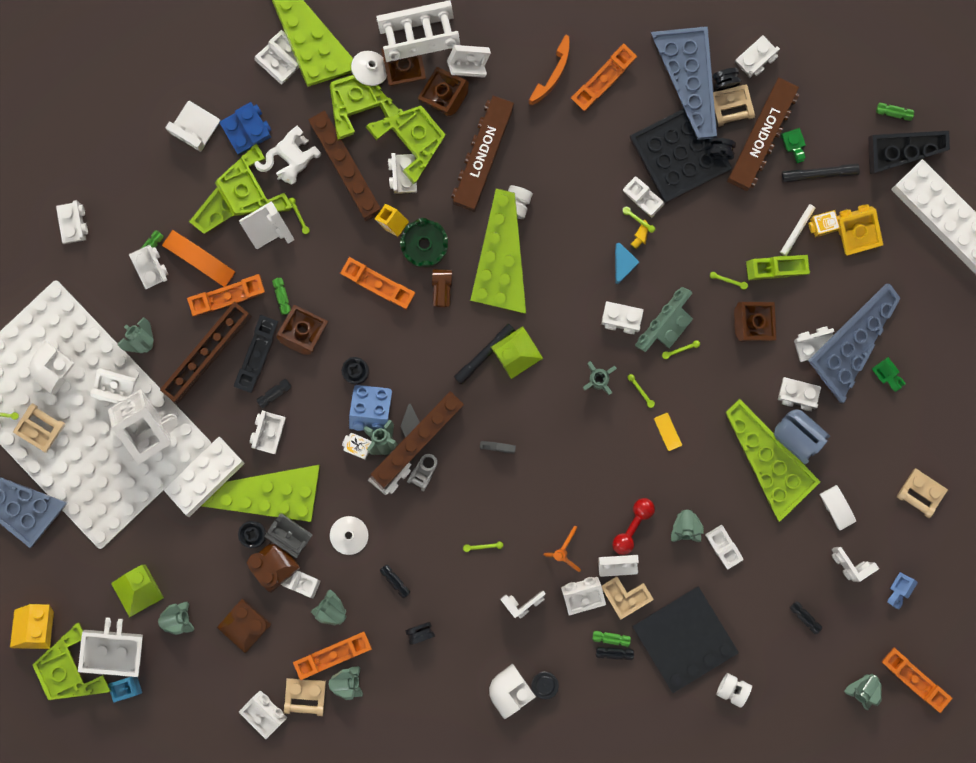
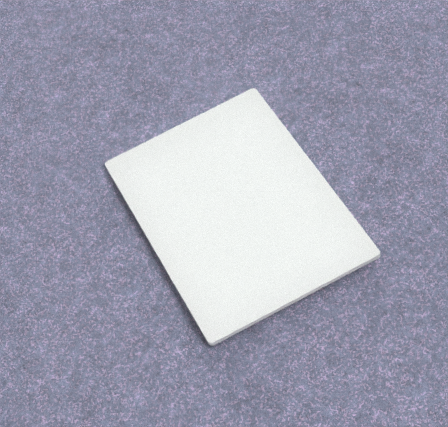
(87, 458)

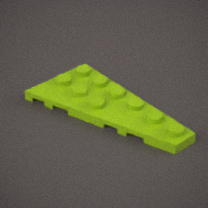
(313, 45)
(500, 264)
(779, 472)
(270, 494)

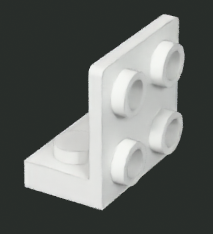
(193, 126)
(265, 225)
(853, 573)
(512, 604)

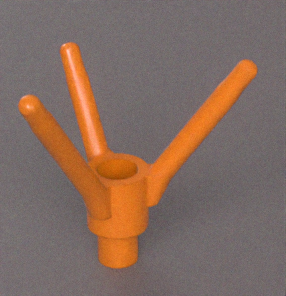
(561, 554)

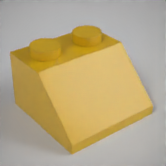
(32, 627)

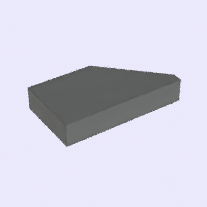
(409, 421)
(500, 447)

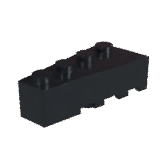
(901, 148)

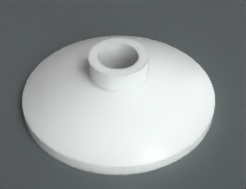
(364, 73)
(359, 535)

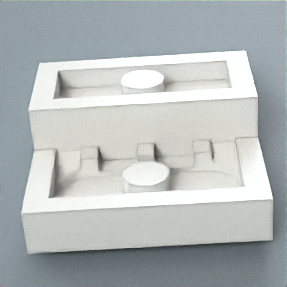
(278, 58)

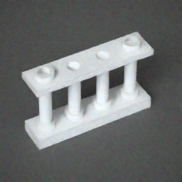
(416, 17)

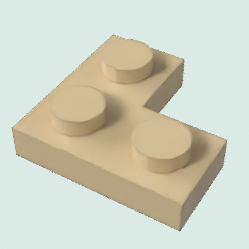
(625, 602)

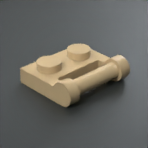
(730, 99)
(35, 433)
(924, 487)
(305, 690)

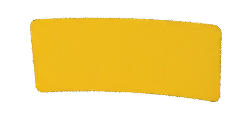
(668, 431)

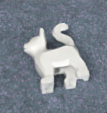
(290, 152)

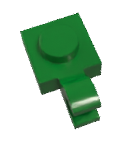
(794, 141)
(887, 372)

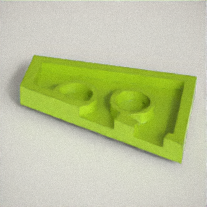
(211, 213)

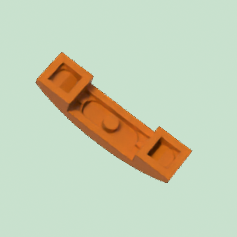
(604, 77)
(541, 91)
(198, 258)
(377, 283)
(225, 296)
(332, 655)
(916, 680)

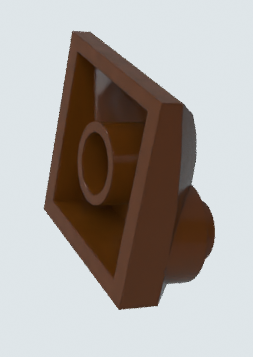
(404, 70)
(444, 91)
(755, 321)
(301, 330)
(272, 566)
(244, 625)

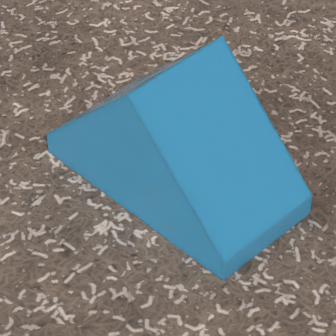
(624, 262)
(125, 688)

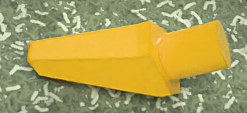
(641, 236)

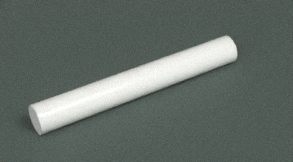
(797, 230)

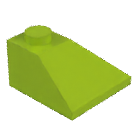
(517, 352)
(137, 590)

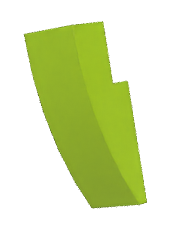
(777, 267)

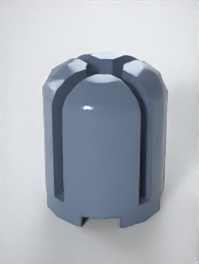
(800, 435)

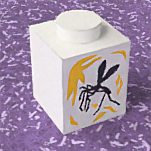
(356, 445)

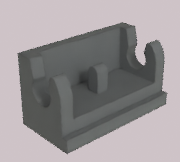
(288, 535)

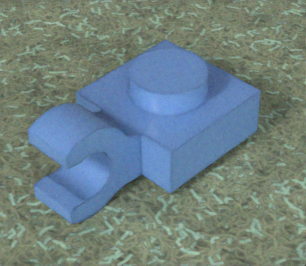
(902, 587)

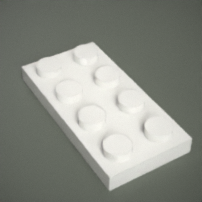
(204, 476)

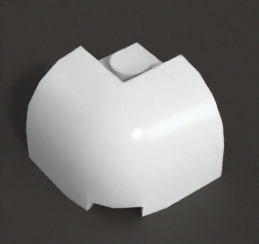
(50, 367)
(509, 691)

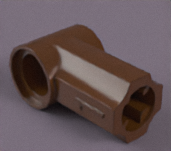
(442, 282)

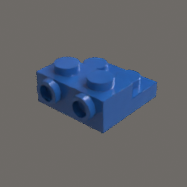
(246, 128)

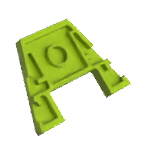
(353, 97)
(417, 132)
(243, 191)
(60, 674)

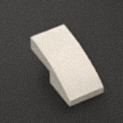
(643, 197)
(838, 507)
(724, 547)
(302, 583)

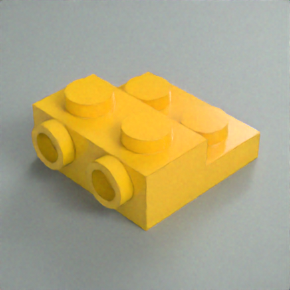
(859, 229)

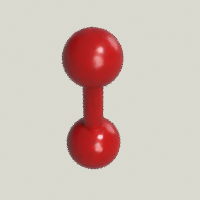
(643, 510)

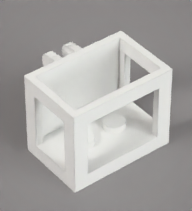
(130, 411)
(110, 651)

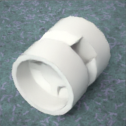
(523, 198)
(727, 687)

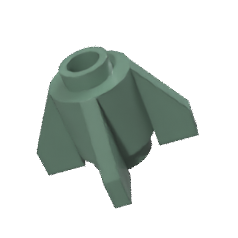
(138, 338)
(601, 373)
(381, 439)
(687, 527)
(330, 610)
(176, 619)
(346, 683)
(866, 690)

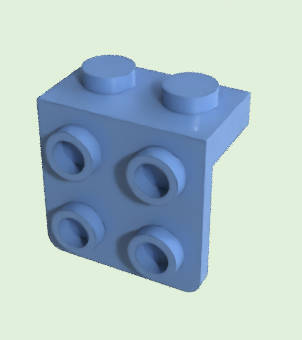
(369, 407)

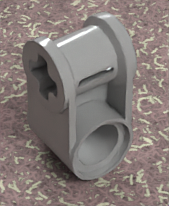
(423, 473)

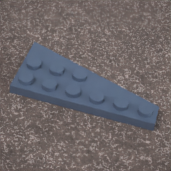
(689, 67)
(852, 344)
(27, 511)

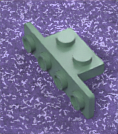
(669, 322)

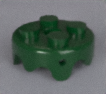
(419, 230)

